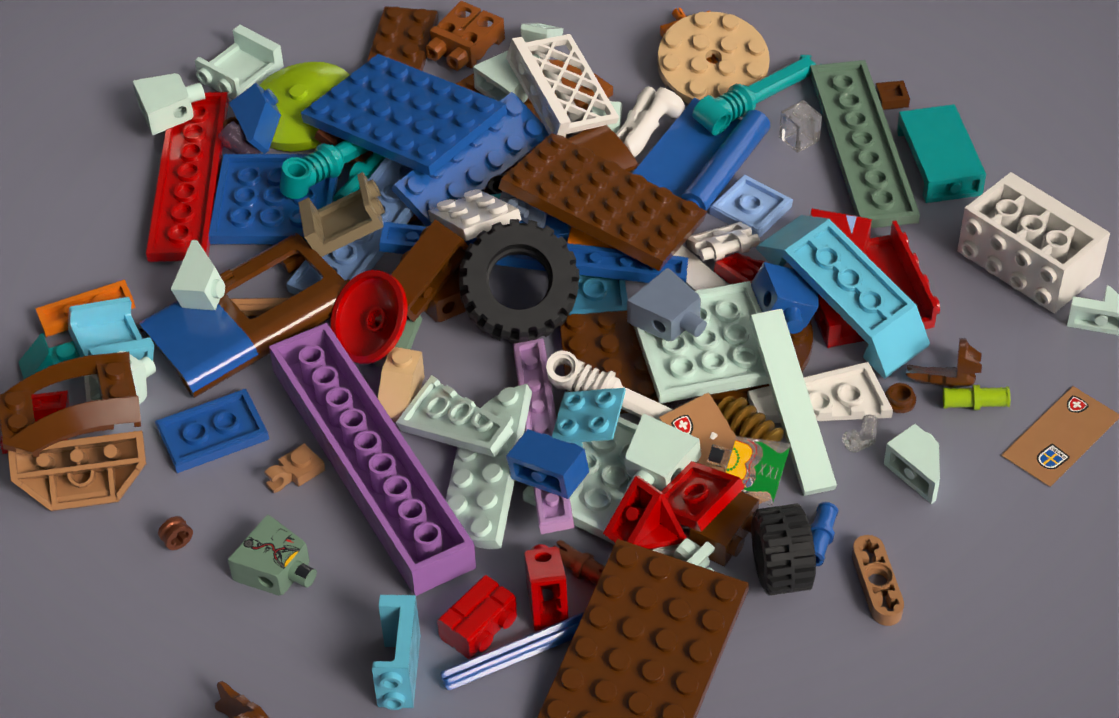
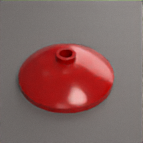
(370, 315)

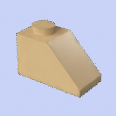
(400, 380)

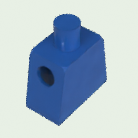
(786, 290)

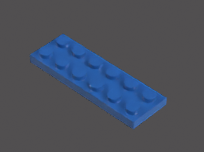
(476, 164)

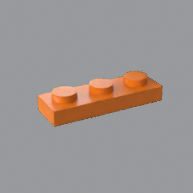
(55, 315)

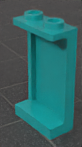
(942, 153)

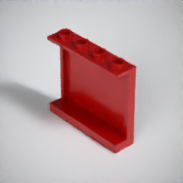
(896, 260)

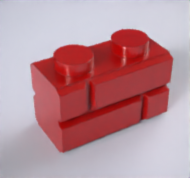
(477, 617)

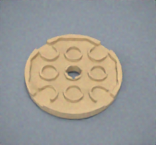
(698, 36)

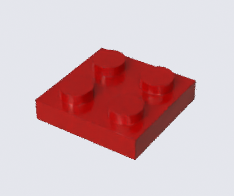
(701, 494)

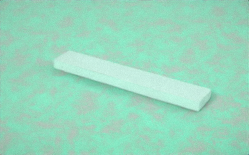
(793, 402)

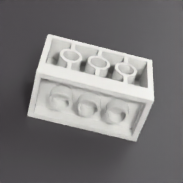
(1032, 242)

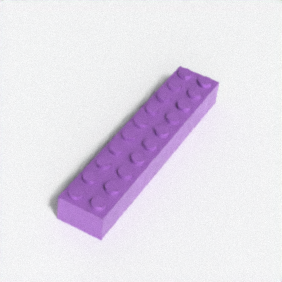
(373, 460)

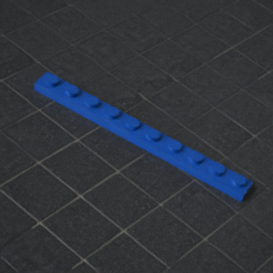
(589, 259)

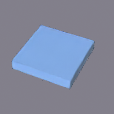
(752, 205)

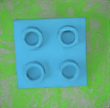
(588, 415)

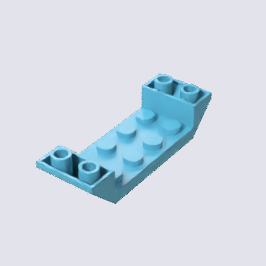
(852, 288)

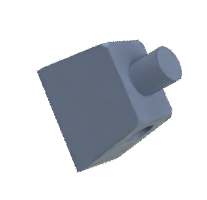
(666, 308)

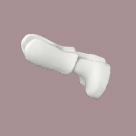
(645, 116)

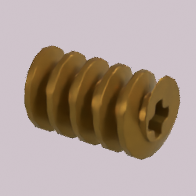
(746, 422)

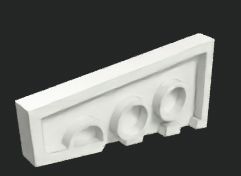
(834, 395)

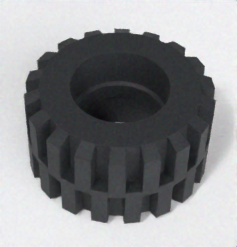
(783, 549)

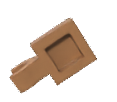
(295, 466)

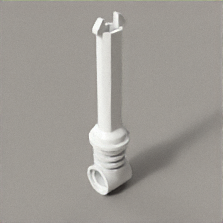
(585, 379)

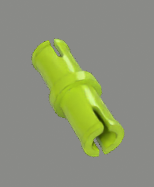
(976, 397)

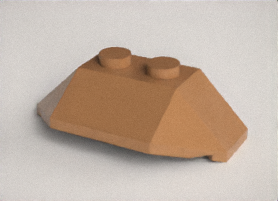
(80, 470)

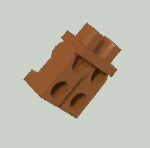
(465, 38)

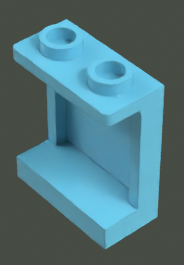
(107, 329)
(400, 628)

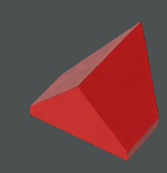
(645, 518)

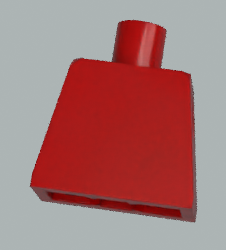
(546, 571)

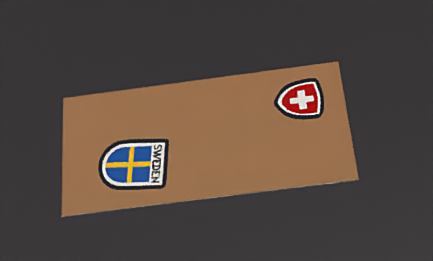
(700, 419)
(1061, 436)

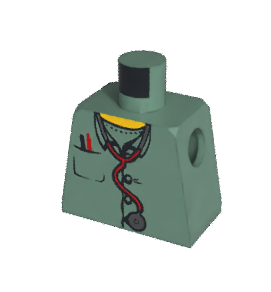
(272, 559)

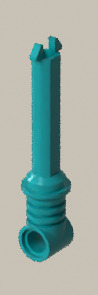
(718, 112)
(325, 162)

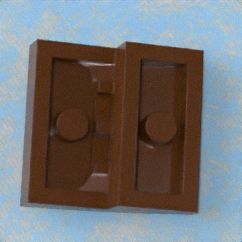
(606, 145)

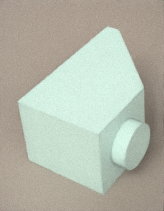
(198, 281)
(915, 460)

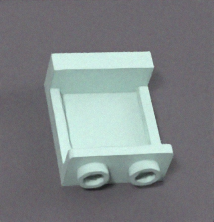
(242, 64)

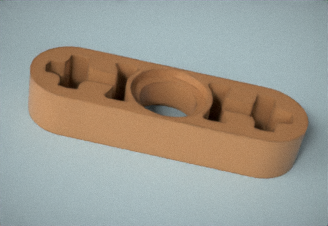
(875, 593)

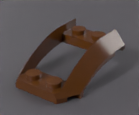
(117, 403)

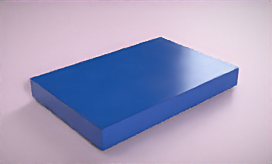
(211, 430)

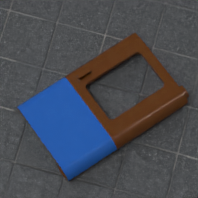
(223, 341)

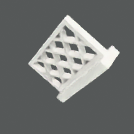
(542, 89)

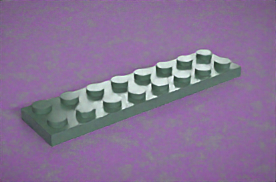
(864, 144)

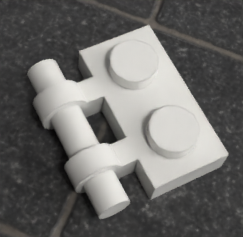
(723, 241)

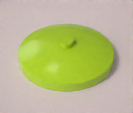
(296, 90)

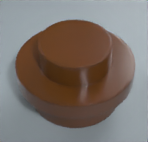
(901, 397)

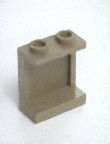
(343, 219)

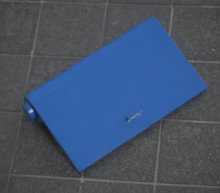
(698, 163)

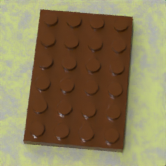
(604, 200)
(646, 639)

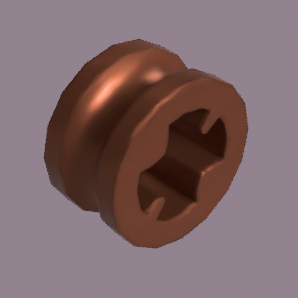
(175, 533)

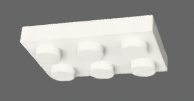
(473, 213)

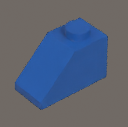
(257, 115)

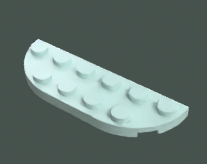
(483, 484)

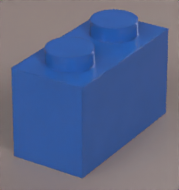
(548, 463)

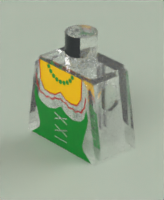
(755, 462)

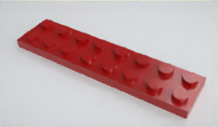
(188, 181)

